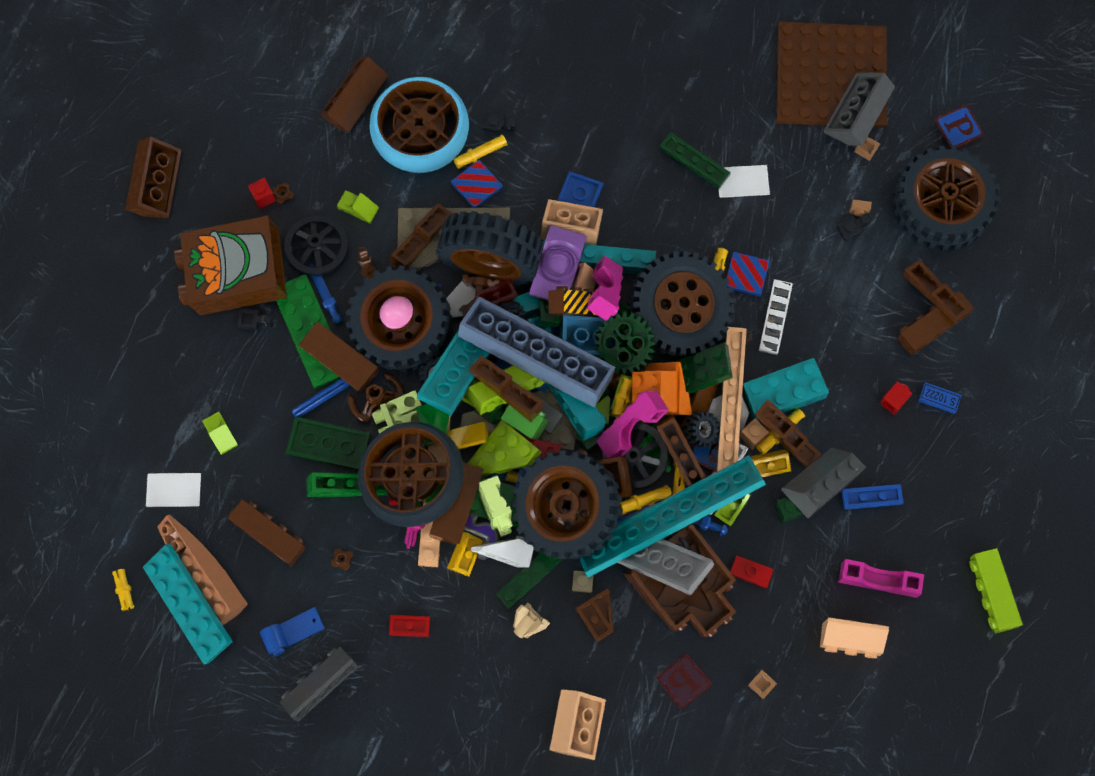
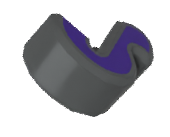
(482, 531)

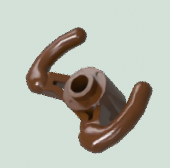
(375, 402)

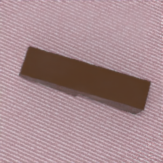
(420, 238)
(935, 291)
(502, 384)

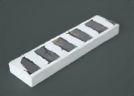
(775, 317)

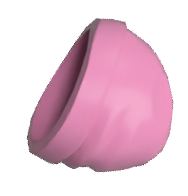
(396, 312)

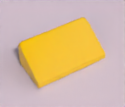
(469, 435)
(772, 463)
(462, 557)

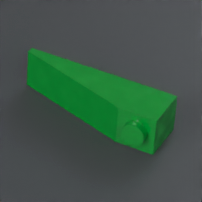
(336, 485)

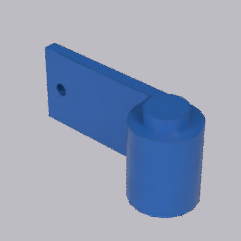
(283, 635)

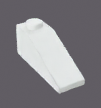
(510, 551)

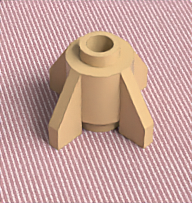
(528, 621)

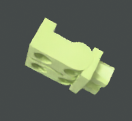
(398, 411)
(495, 505)

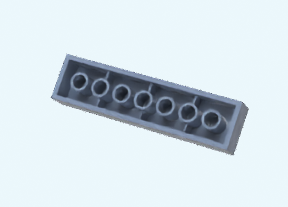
(536, 351)

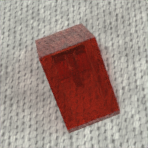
(500, 293)

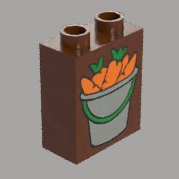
(231, 266)

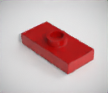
(751, 571)
(409, 626)

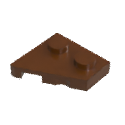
(597, 615)

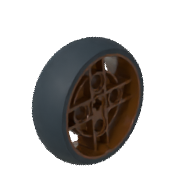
(373, 473)

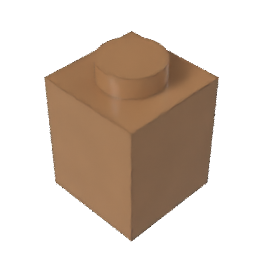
(753, 433)

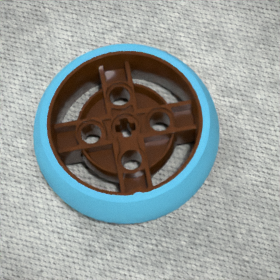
(443, 102)

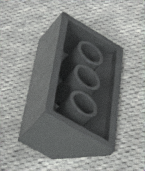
(859, 108)
(823, 480)
(318, 684)

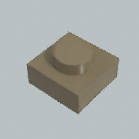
(581, 582)

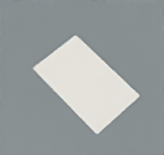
(746, 182)
(173, 489)

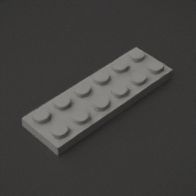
(670, 565)

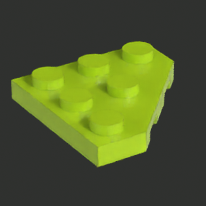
(504, 451)

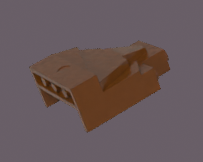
(705, 606)

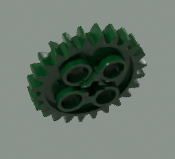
(637, 329)

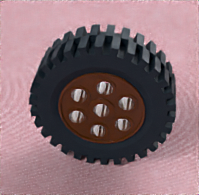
(652, 288)

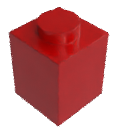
(261, 193)
(896, 397)

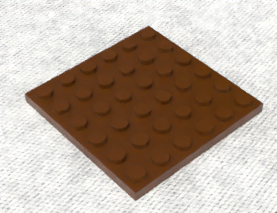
(819, 64)

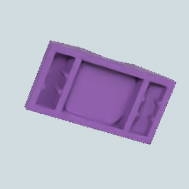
(558, 261)

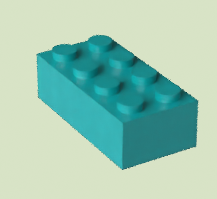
(786, 388)

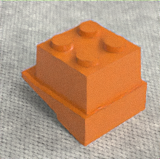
(668, 382)

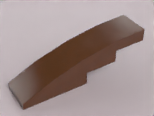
(787, 434)

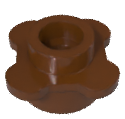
(282, 188)
(345, 564)

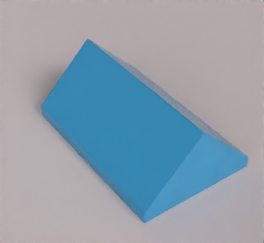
(581, 332)

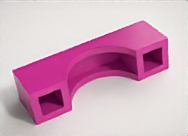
(606, 297)
(617, 439)
(895, 582)

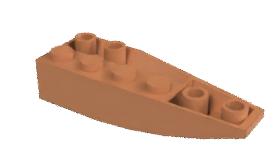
(204, 569)

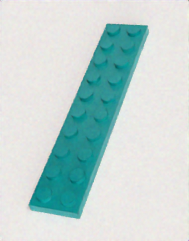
(675, 513)

